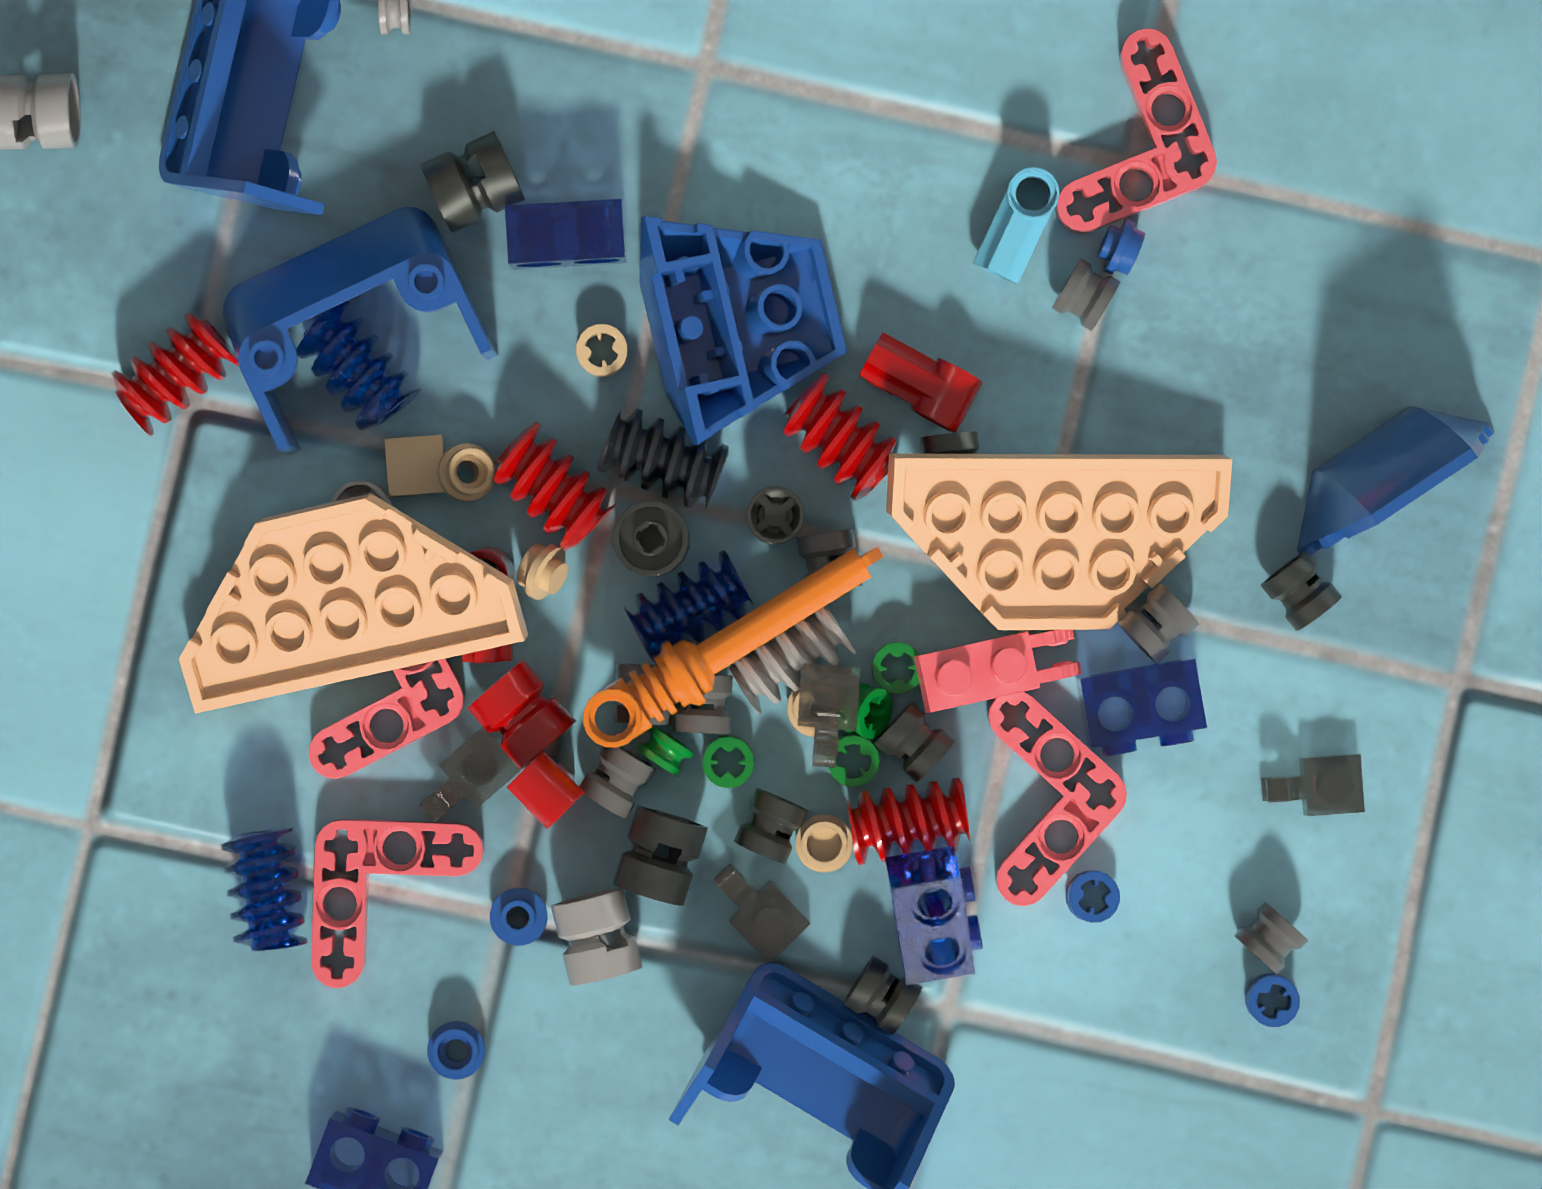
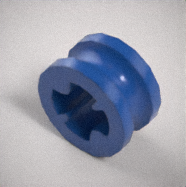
(1110, 899)
(1281, 1015)

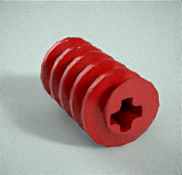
(173, 371)
(840, 437)
(551, 487)
(908, 820)

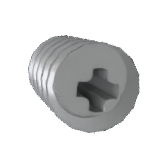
(785, 655)

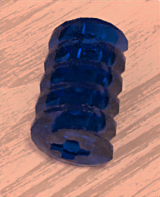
(354, 368)
(690, 606)
(264, 890)

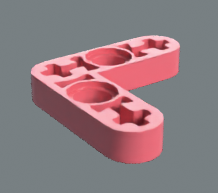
(1156, 162)
(407, 703)
(1069, 806)
(373, 860)

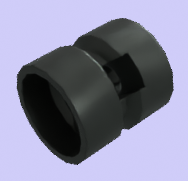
(451, 184)
(651, 538)
(653, 875)

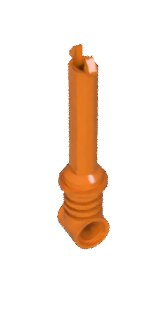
(688, 670)

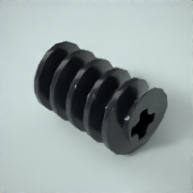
(663, 458)

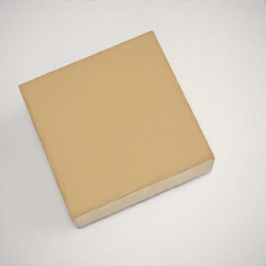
(413, 465)

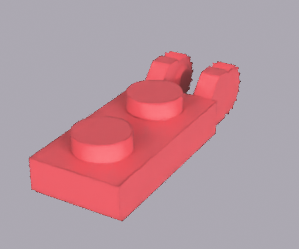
(989, 669)

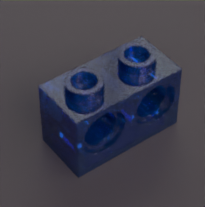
(566, 234)
(1139, 690)
(933, 915)
(380, 1149)

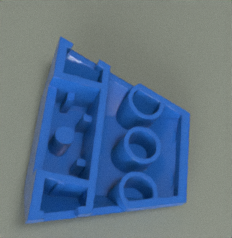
(734, 317)
(1386, 473)

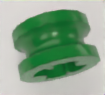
(897, 686)
(873, 711)
(728, 743)
(866, 749)
(665, 750)

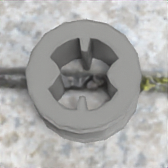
(395, 15)

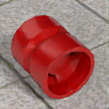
(521, 714)

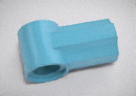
(1016, 230)

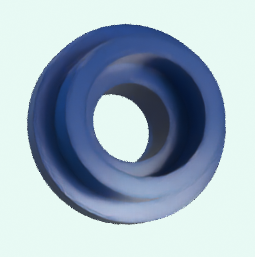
(1121, 247)
(537, 916)
(443, 1063)

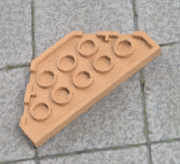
(1056, 533)
(342, 599)

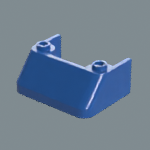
(237, 100)
(394, 246)
(833, 1068)

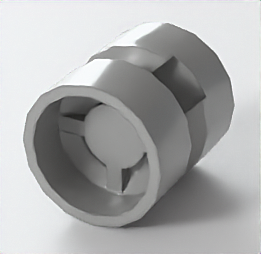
(39, 111)
(596, 936)

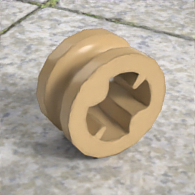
(584, 354)

